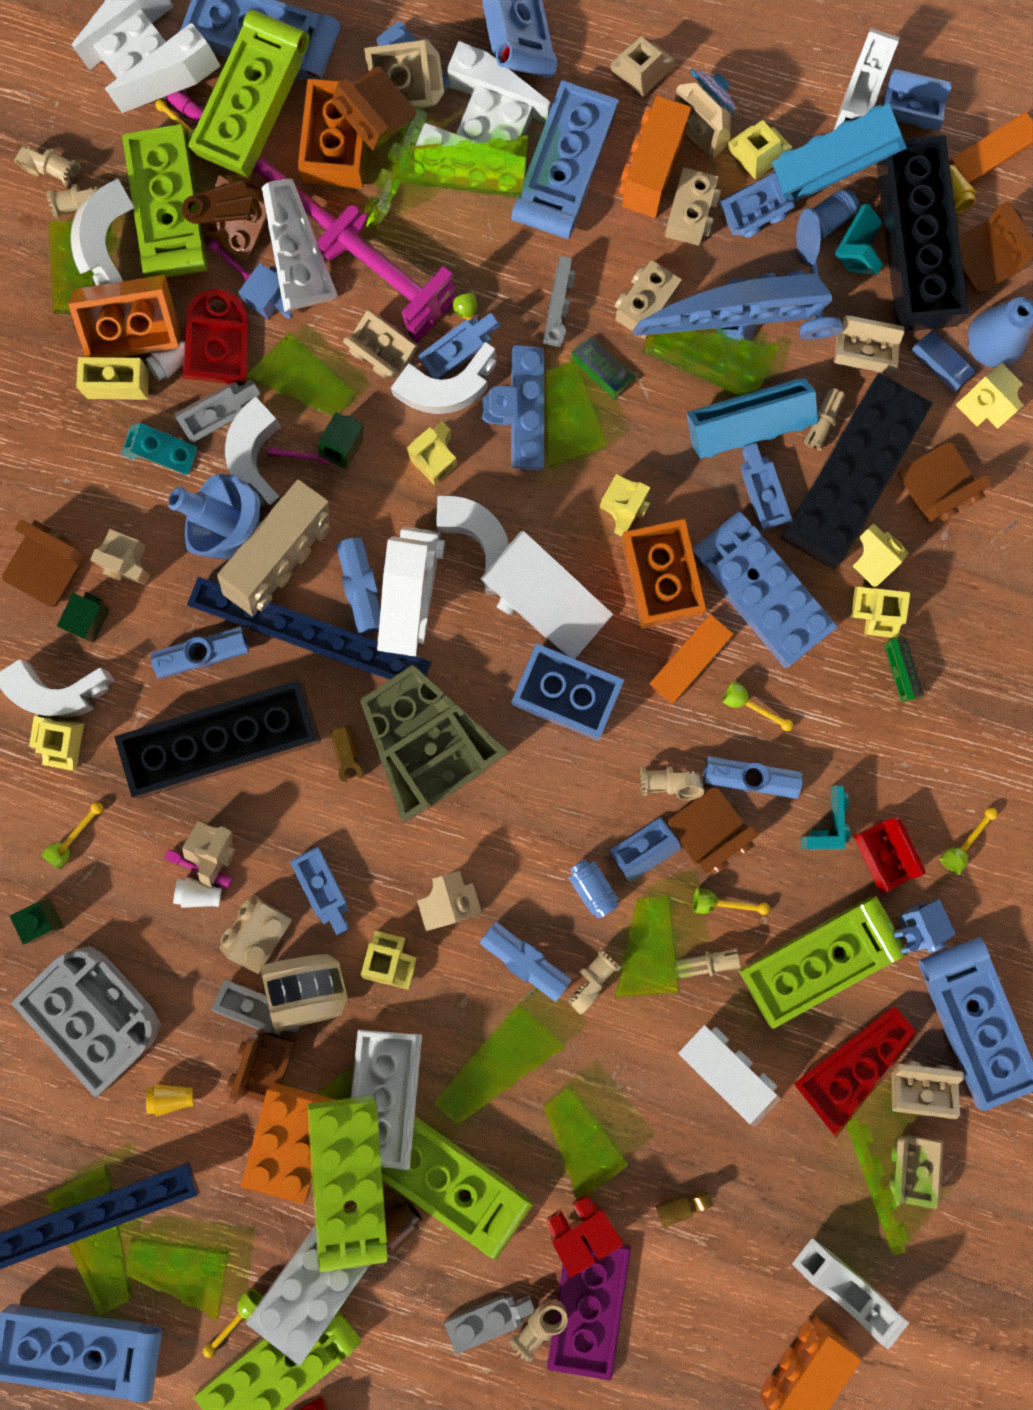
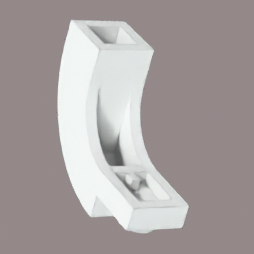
(867, 76)
(90, 230)
(446, 395)
(244, 439)
(474, 520)
(27, 691)
(851, 1292)

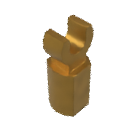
(345, 751)
(682, 1207)

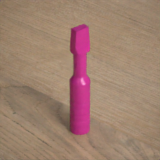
(176, 858)

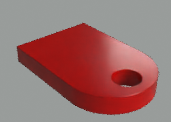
(215, 341)

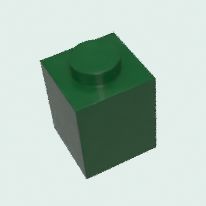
(341, 440)
(83, 616)
(36, 921)

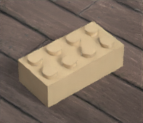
(275, 548)

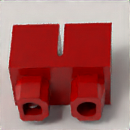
(593, 1225)

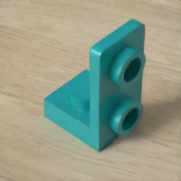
(855, 247)
(159, 448)
(840, 831)

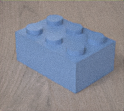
(567, 692)

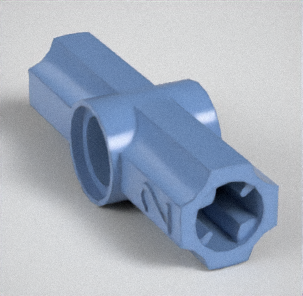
(359, 585)
(181, 657)
(772, 779)
(525, 961)

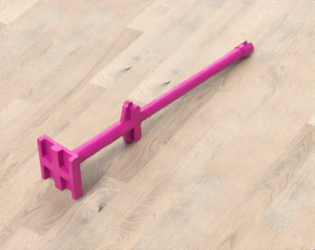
(343, 234)

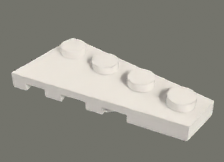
(297, 256)

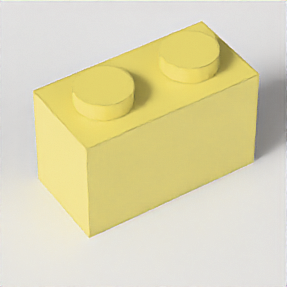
(113, 378)

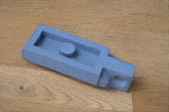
(458, 346)
(764, 489)
(322, 889)

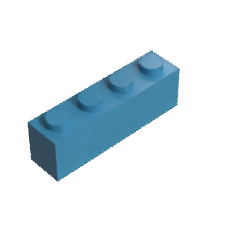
(839, 153)
(752, 417)

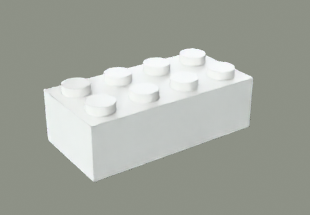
(302, 1302)

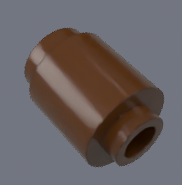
(401, 1225)

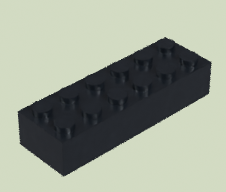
(922, 236)
(856, 471)
(217, 739)

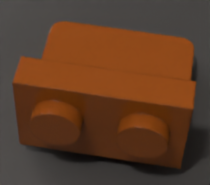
(373, 106)
(239, 235)
(996, 249)
(942, 483)
(43, 563)
(711, 831)
(262, 1063)

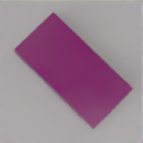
(594, 1316)

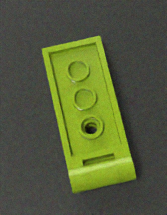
(246, 108)
(159, 184)
(808, 973)
(346, 1169)
(439, 1174)
(269, 1379)

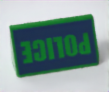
(602, 367)
(903, 669)

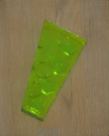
(479, 167)
(721, 361)

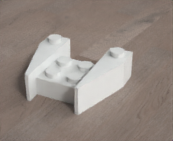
(139, 56)
(498, 105)
(408, 589)

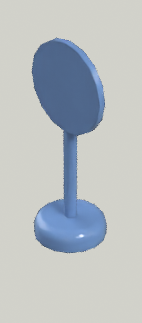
(808, 247)

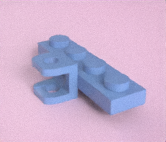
(521, 407)

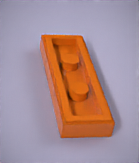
(995, 148)
(691, 659)

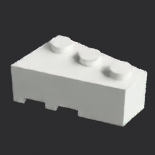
(730, 1075)

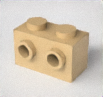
(691, 207)
(651, 292)

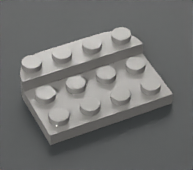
(89, 1016)

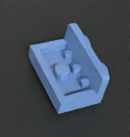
(917, 99)
(755, 206)

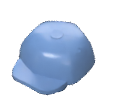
(218, 515)

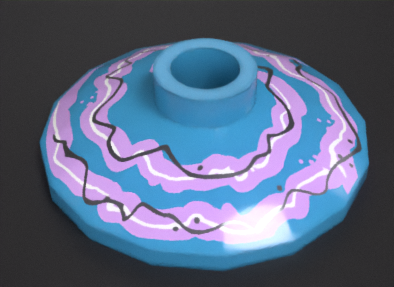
(716, 86)

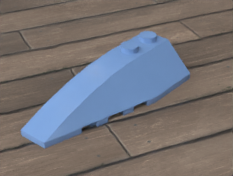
(741, 304)

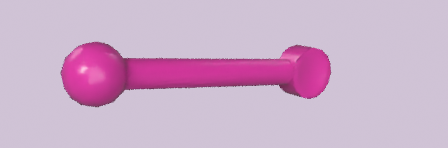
(214, 245)
(275, 452)

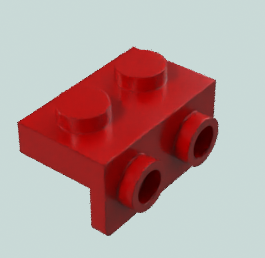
(889, 854)

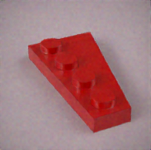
(853, 1071)

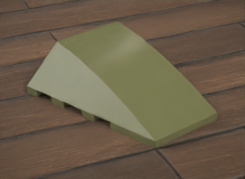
(425, 742)

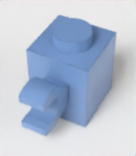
(263, 292)
(925, 927)

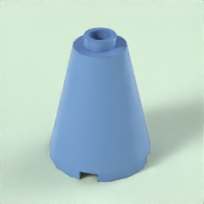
(1002, 332)

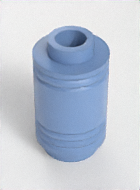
(836, 211)
(593, 888)

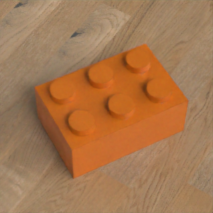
(329, 145)
(654, 156)
(125, 318)
(663, 574)
(281, 1147)
(811, 1371)

